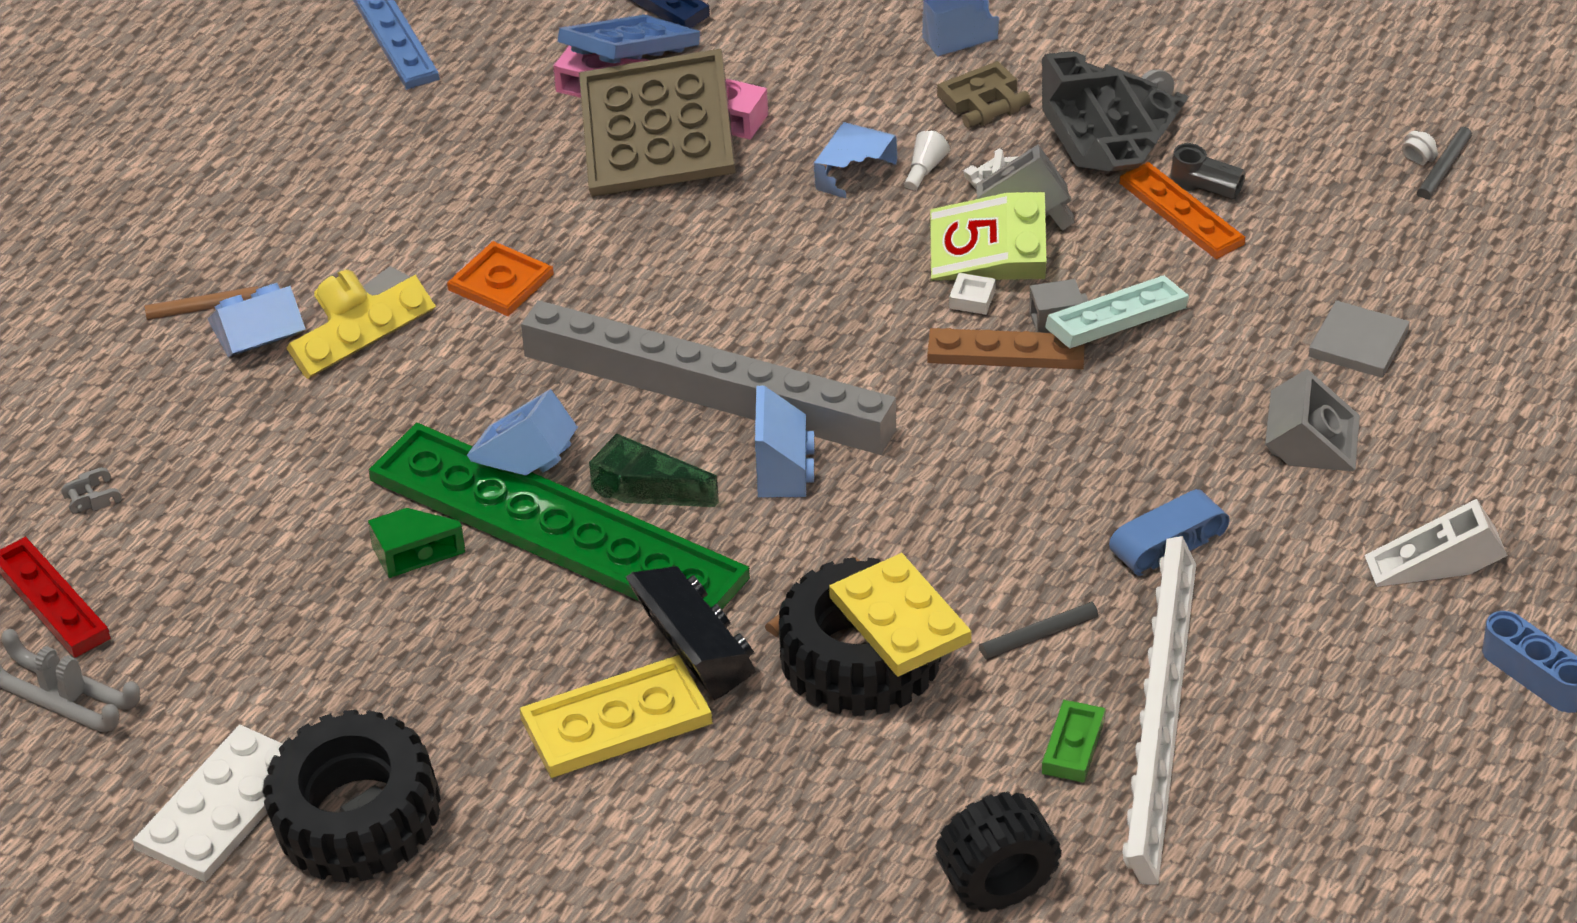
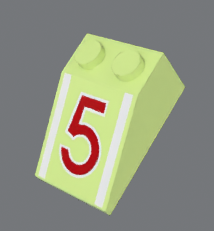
(990, 237)

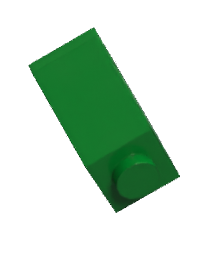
(414, 540)

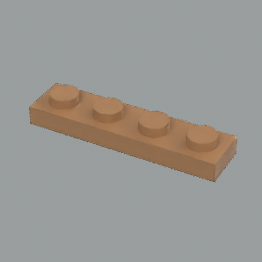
(1002, 349)

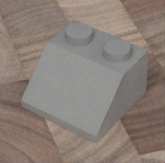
(1311, 425)

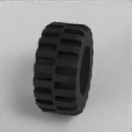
(834, 670)
(359, 839)

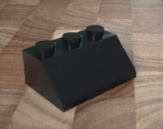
(694, 628)

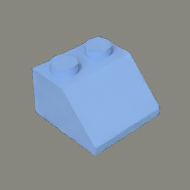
(526, 437)
(782, 447)

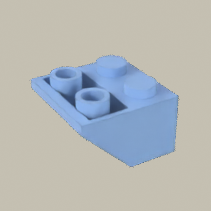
(256, 321)

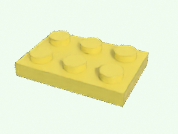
(900, 614)

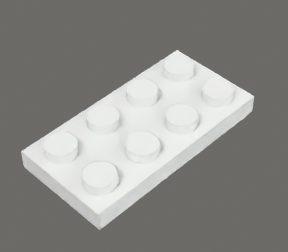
(213, 807)

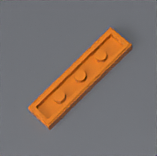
(1182, 210)

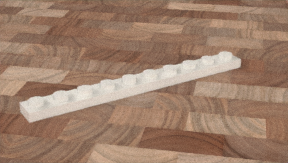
(1161, 712)

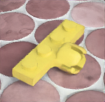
(356, 319)

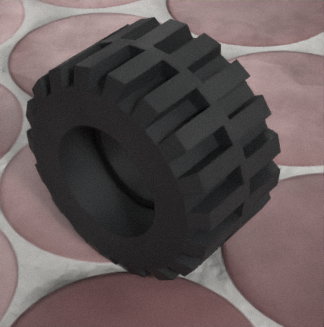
(998, 851)

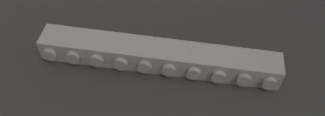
(705, 374)

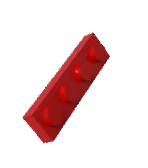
(51, 598)

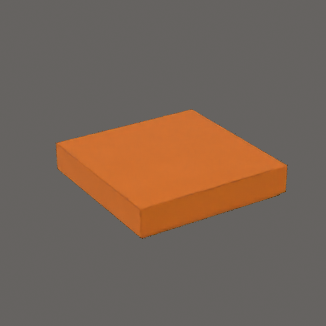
(500, 278)

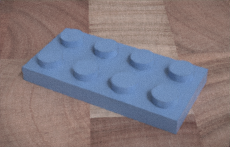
(628, 38)

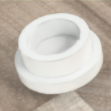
(1419, 147)

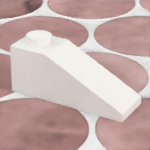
(1440, 549)

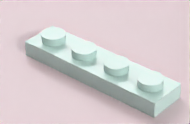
(1116, 311)

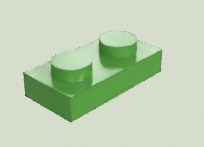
(1073, 741)

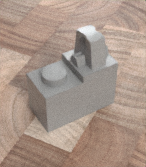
(1032, 173)

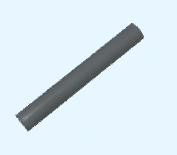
(1444, 163)
(1038, 630)

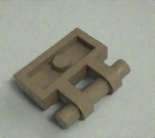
(977, 88)

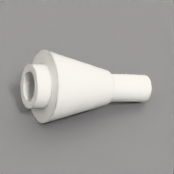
(928, 152)

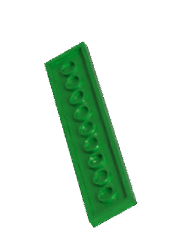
(547, 517)

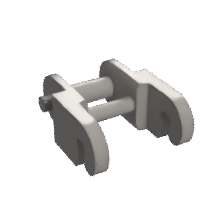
(93, 500)

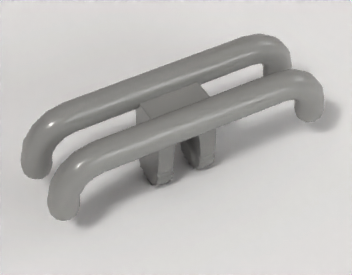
(62, 684)

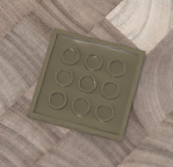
(656, 122)

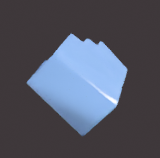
(957, 24)
(852, 144)

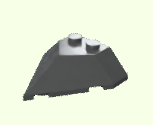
(1104, 114)

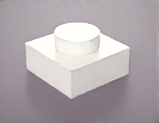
(972, 293)

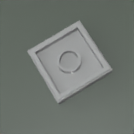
(1359, 339)

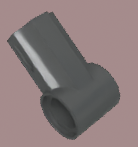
(1195, 170)

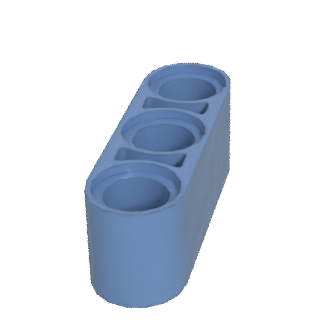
(1143, 539)
(1532, 659)

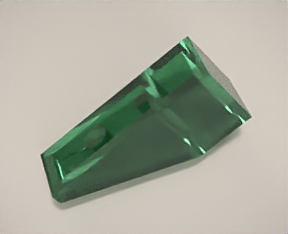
(648, 476)

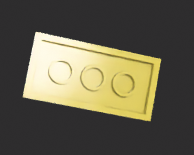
(615, 716)

